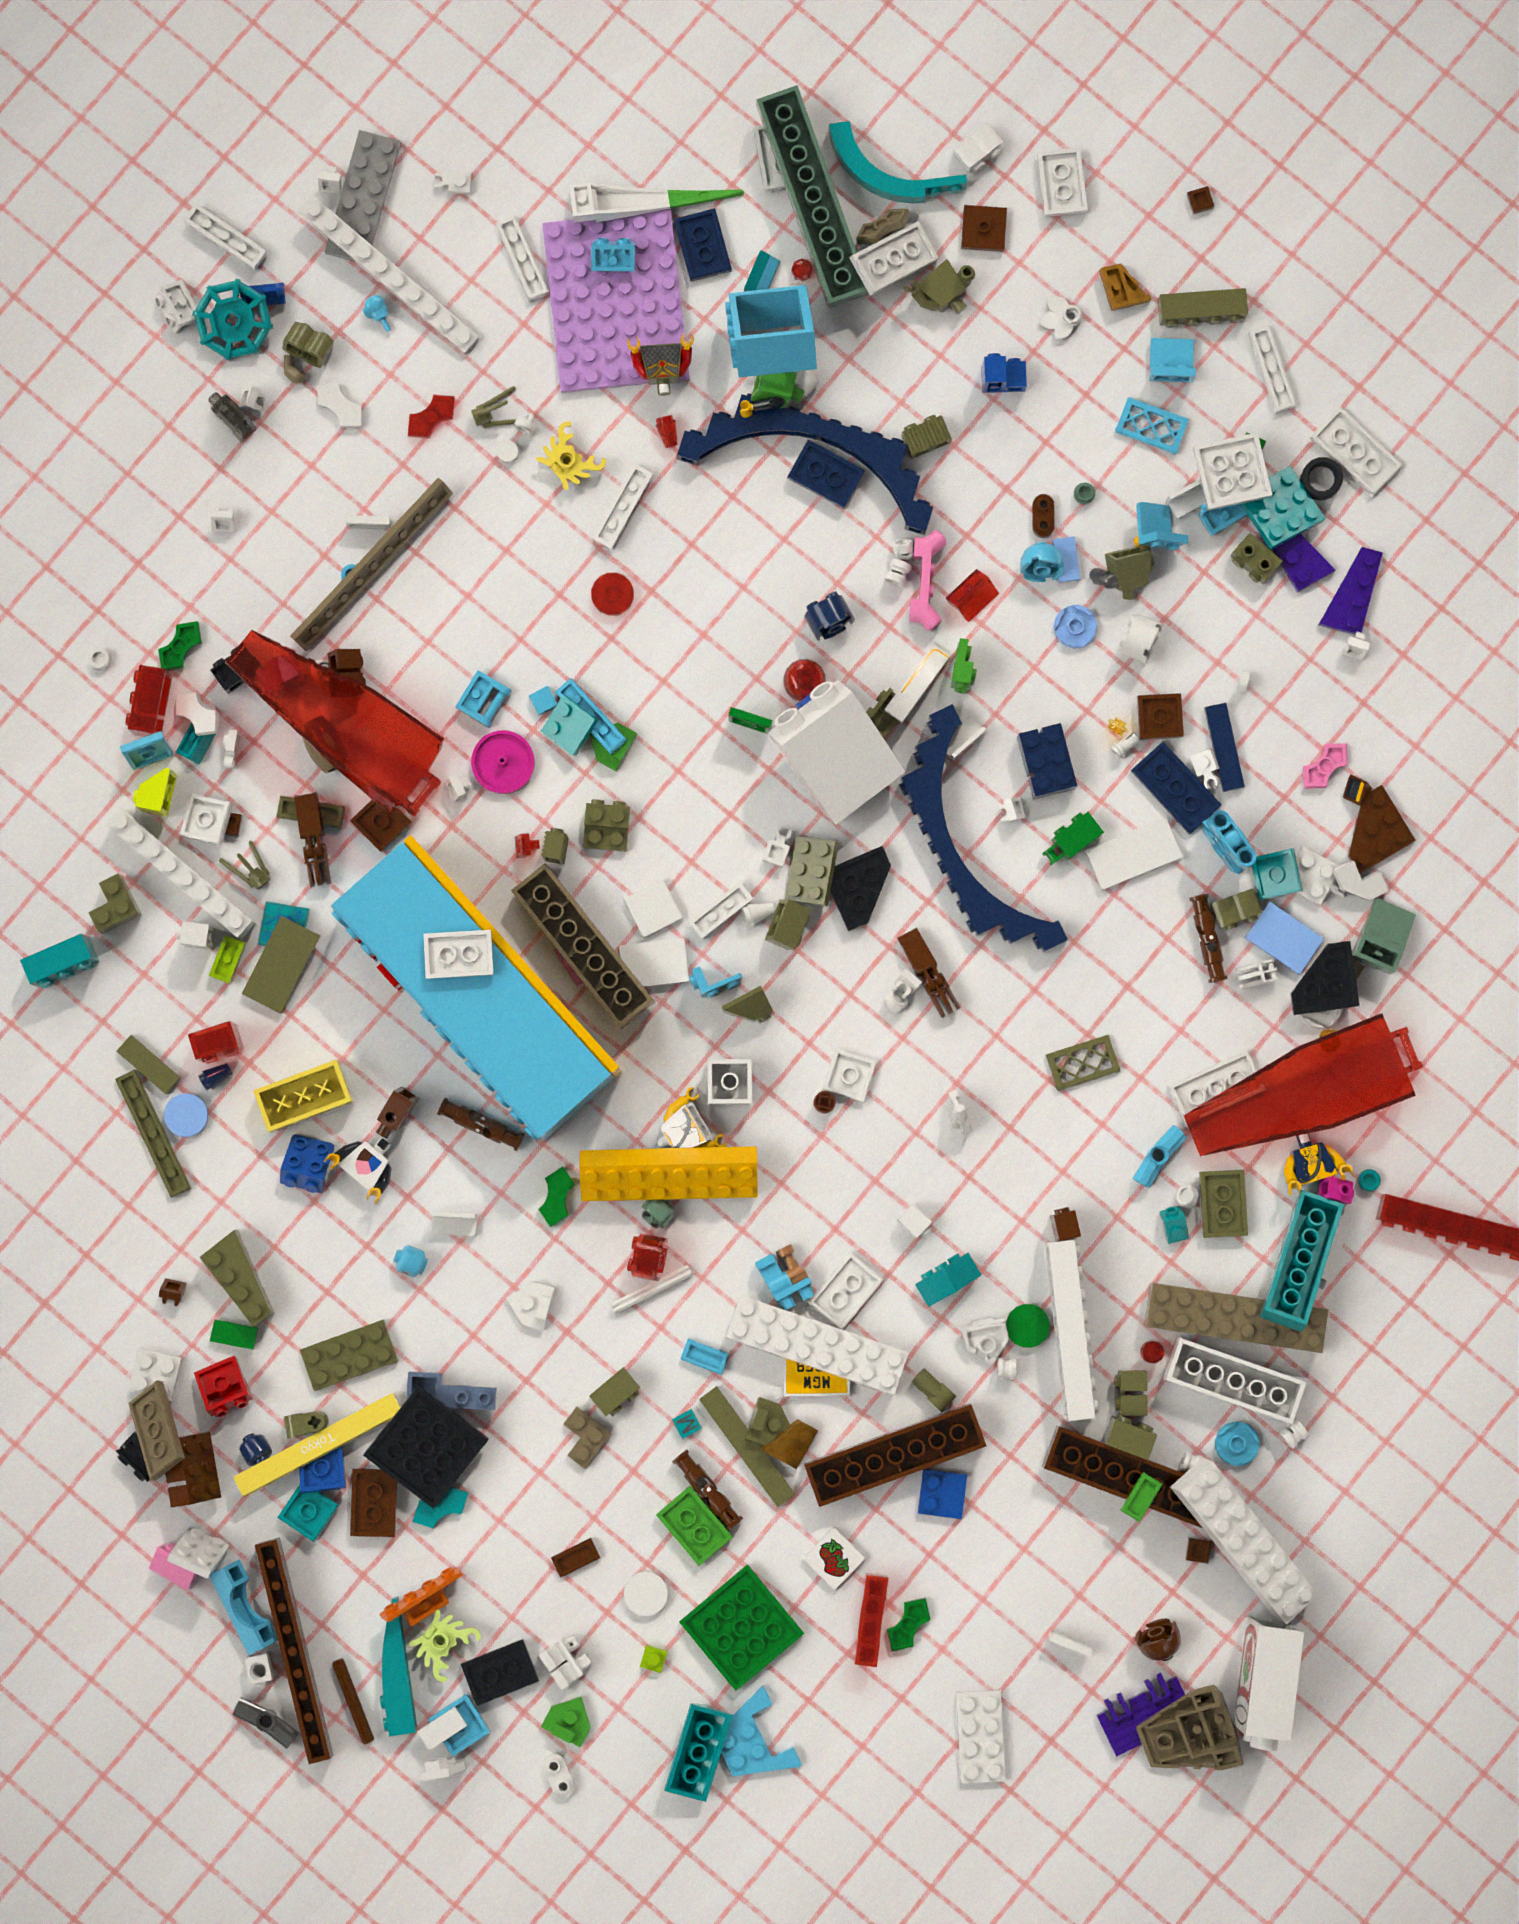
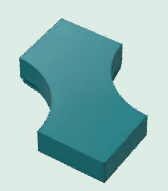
(451, 1503)

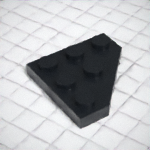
(858, 885)
(1328, 982)

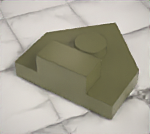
(766, 1422)

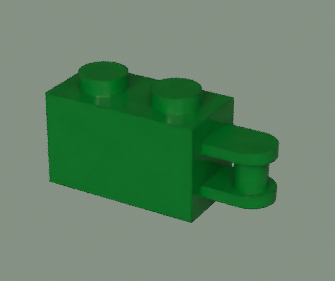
(1074, 837)

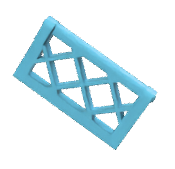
(1146, 408)

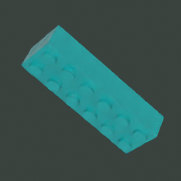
(1301, 1261)

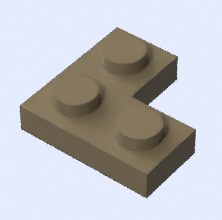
(591, 1436)

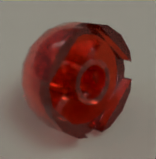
(802, 678)

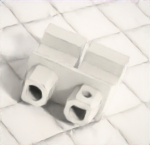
(569, 1670)

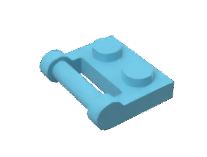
(476, 695)

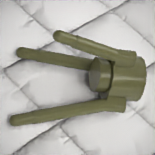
(482, 413)
(258, 877)

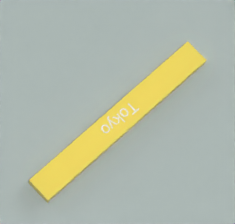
(316, 1445)

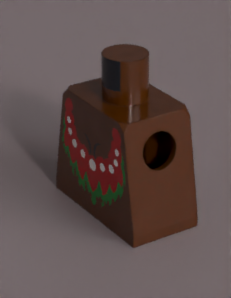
(401, 1104)

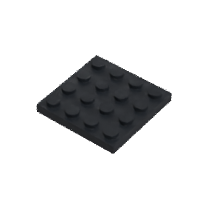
(426, 1446)

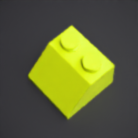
(156, 793)

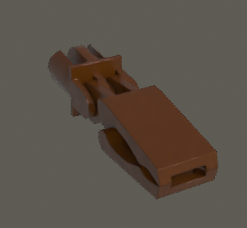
(310, 827)
(924, 962)

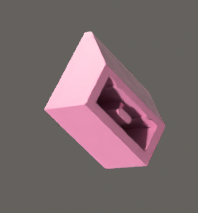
(170, 1571)

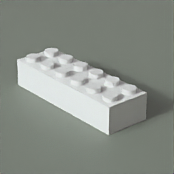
(1234, 1380)

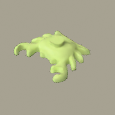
(438, 1641)

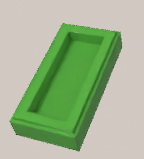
(1141, 1497)

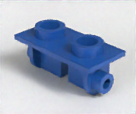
(274, 292)

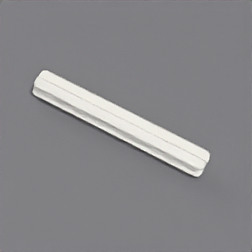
(651, 1289)

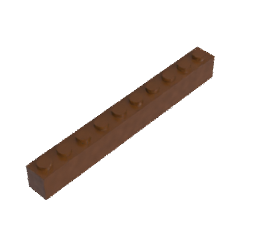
(294, 1650)

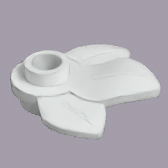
(1057, 318)

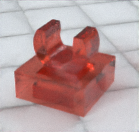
(525, 845)

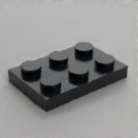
(499, 1672)

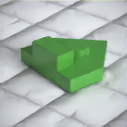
(614, 760)
(568, 1721)

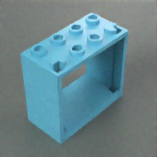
(771, 351)

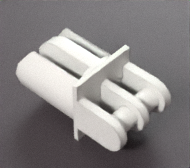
(1259, 973)

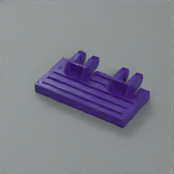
(1122, 1729)

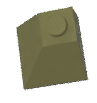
(750, 1006)

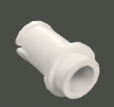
(1124, 745)

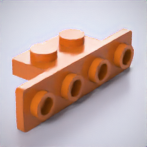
(424, 1601)

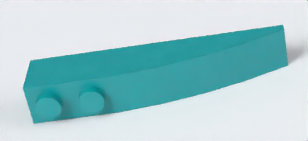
(396, 1681)

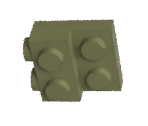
(606, 826)

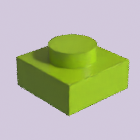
(653, 1658)

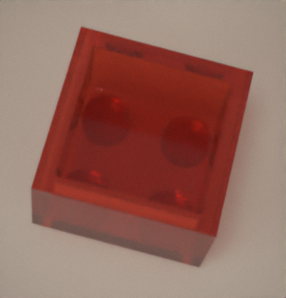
(216, 1042)

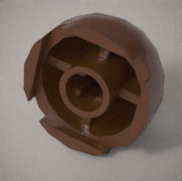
(1159, 1640)

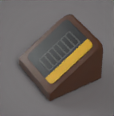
(1356, 790)

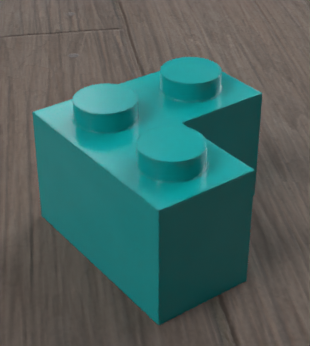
(947, 1278)

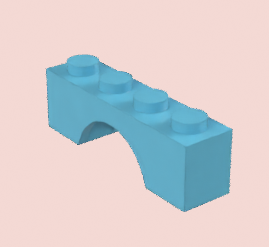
(231, 1587)

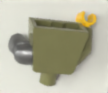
(1126, 569)

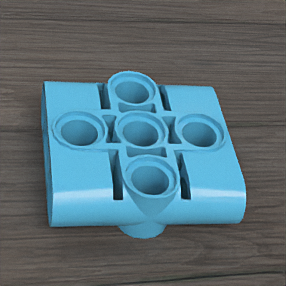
(1229, 842)

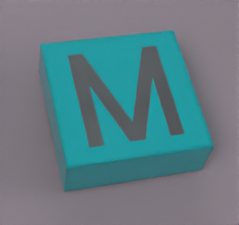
(686, 1423)

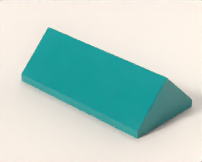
(698, 1752)

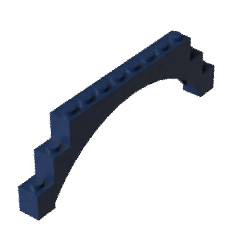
(877, 453)
(925, 793)

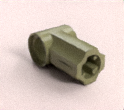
(936, 1392)

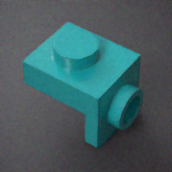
(1174, 1224)

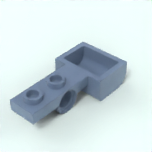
(453, 1395)

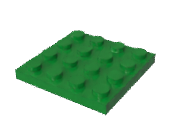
(741, 1627)

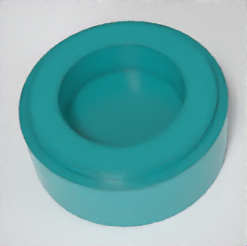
(1369, 1180)

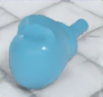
(376, 309)

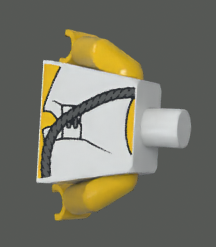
(685, 1127)

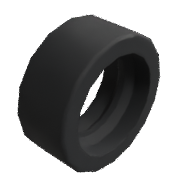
(1328, 463)

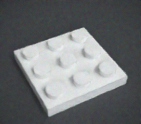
(1232, 471)

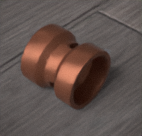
(824, 1102)

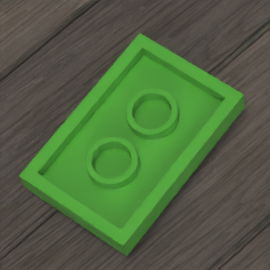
(694, 1525)

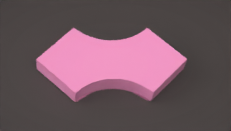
(1317, 774)

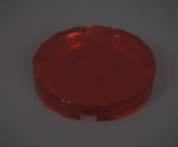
(612, 594)

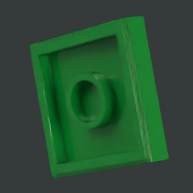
(749, 720)

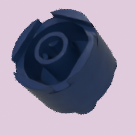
(828, 616)

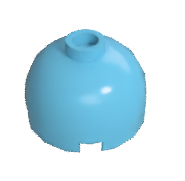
(1041, 562)

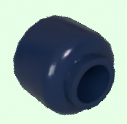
(255, 1449)

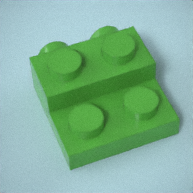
(963, 671)

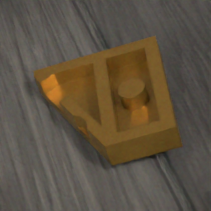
(1121, 288)
(791, 1443)

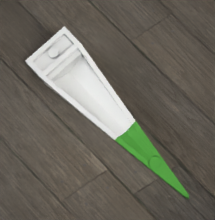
(612, 202)

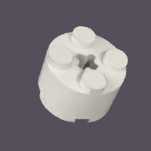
(1140, 638)

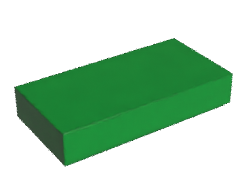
(234, 1334)

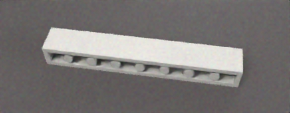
(180, 873)

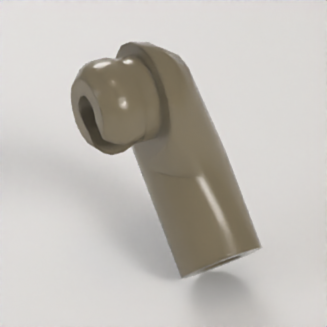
(291, 372)

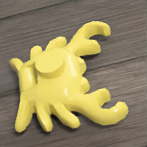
(566, 461)

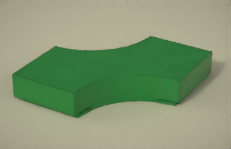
(174, 654)
(558, 1187)
(914, 1615)

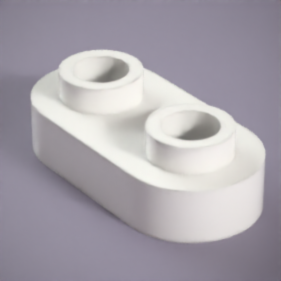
(558, 1776)

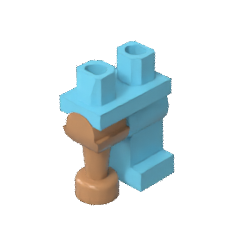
(787, 1282)

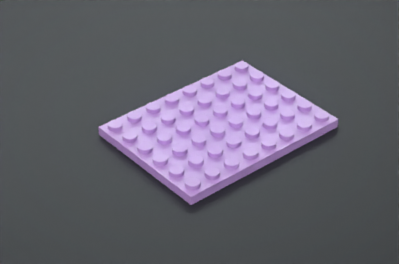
(604, 308)

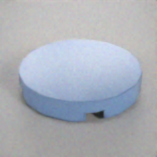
(1075, 626)
(186, 1115)

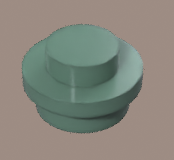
(1084, 493)

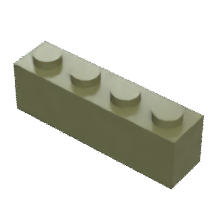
(1202, 306)

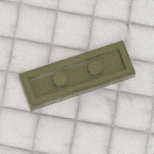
(331, 814)
(148, 1064)

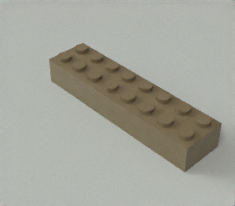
(583, 946)
(1228, 1318)

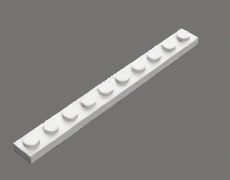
(388, 274)

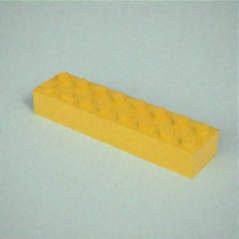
(668, 1173)

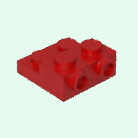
(223, 1387)

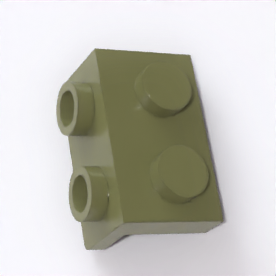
(879, 717)

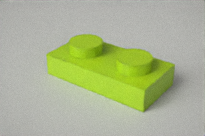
(227, 959)

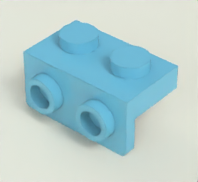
(1221, 518)

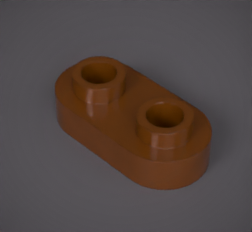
(1042, 515)

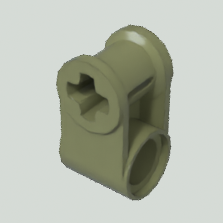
(302, 1424)

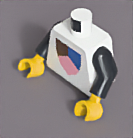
(365, 1164)

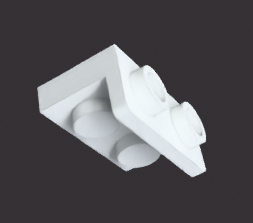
(175, 305)

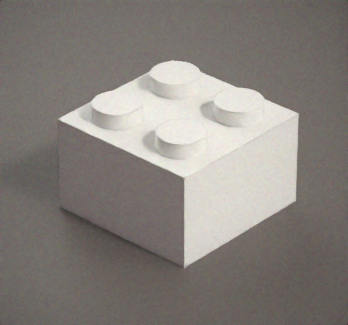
(729, 1081)

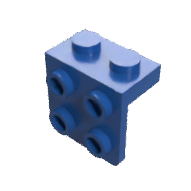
(305, 1163)

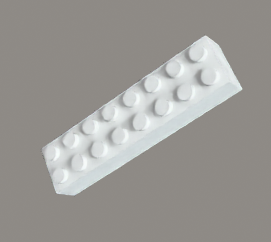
(1070, 1330)
(817, 1345)
(1244, 1540)

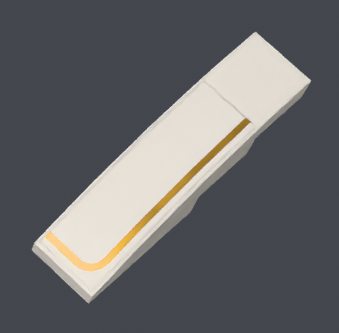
(917, 683)

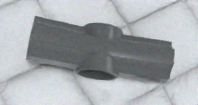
(252, 1713)

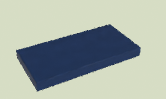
(1176, 787)

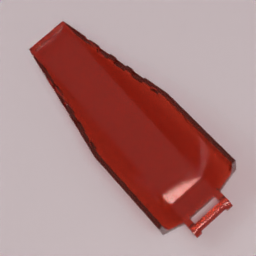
(344, 721)
(1309, 1089)

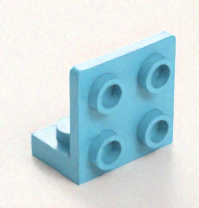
(1171, 360)

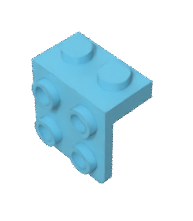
(1155, 527)
(699, 982)

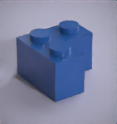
(1003, 375)

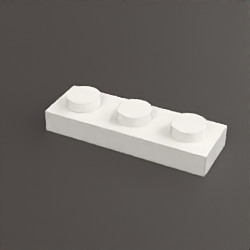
(720, 910)

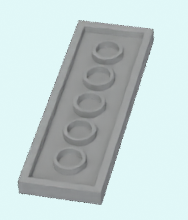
(366, 187)

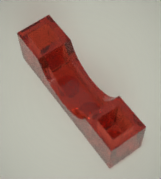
(870, 1619)

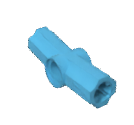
(1167, 1144)

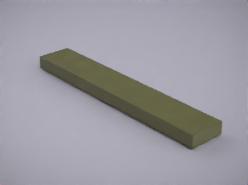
(153, 1133)
(750, 1452)

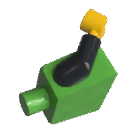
(772, 392)

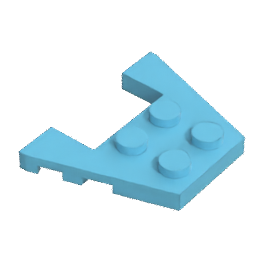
(744, 1745)

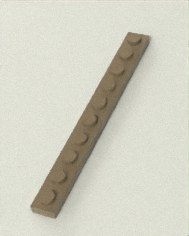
(371, 564)

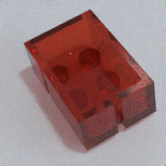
(148, 700)

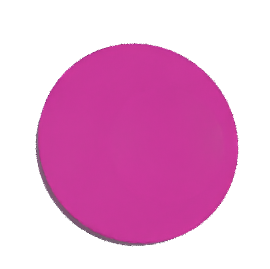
(503, 762)

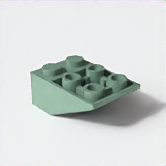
(1383, 936)

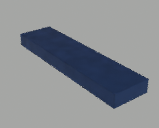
(1224, 747)

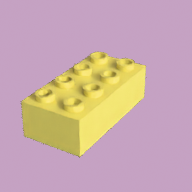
(303, 1096)

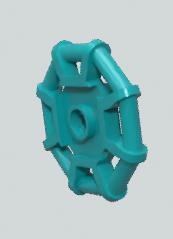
(240, 309)

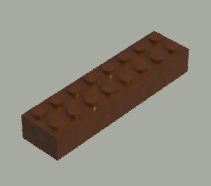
(895, 1454)
(1112, 1470)

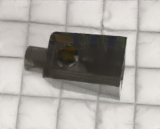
(231, 416)

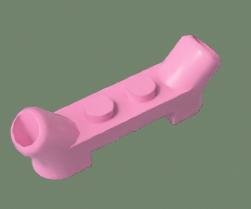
(920, 609)

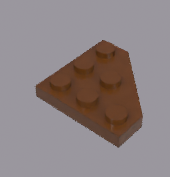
(1378, 831)

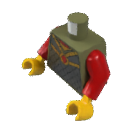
(662, 362)

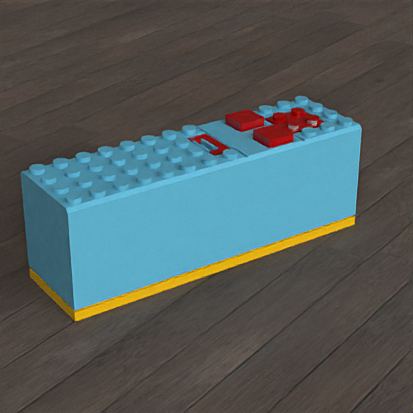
(500, 1022)

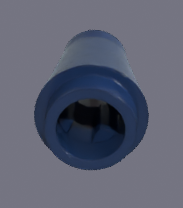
(214, 1076)

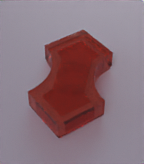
(424, 422)

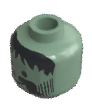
(657, 1213)

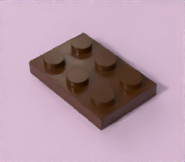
(373, 1503)

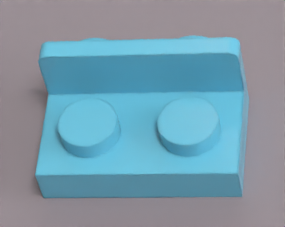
(613, 255)

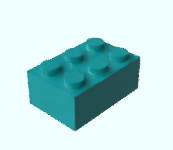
(59, 961)

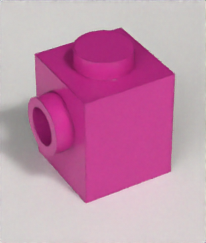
(1336, 1189)

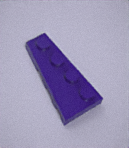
(1352, 599)

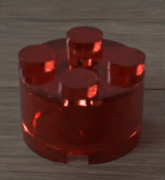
(648, 1257)

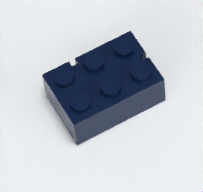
(1048, 760)

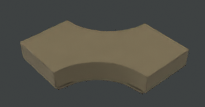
(892, 220)

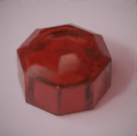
(802, 269)

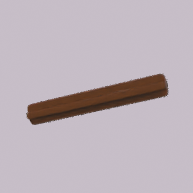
(353, 1701)

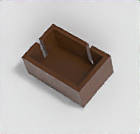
(197, 1469)

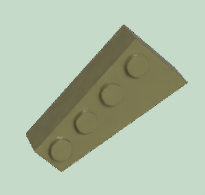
(236, 1274)

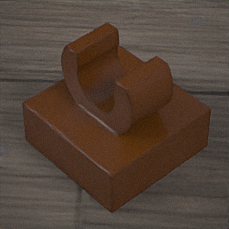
(172, 1290)

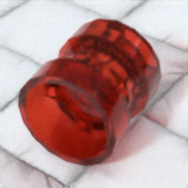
(1150, 1349)

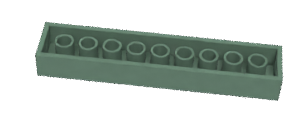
(811, 194)

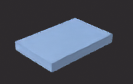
(1284, 938)

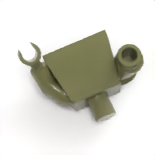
(942, 288)

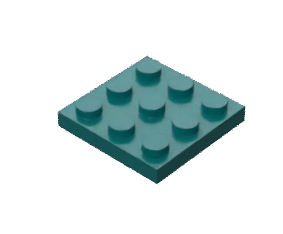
(1286, 512)

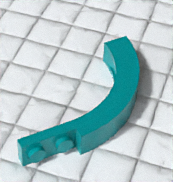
(881, 183)

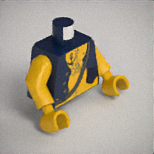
(1312, 1164)

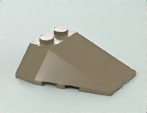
(1192, 1733)

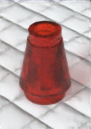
(667, 430)

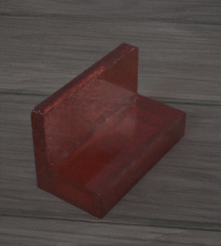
(972, 595)

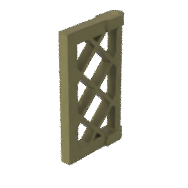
(1085, 1045)

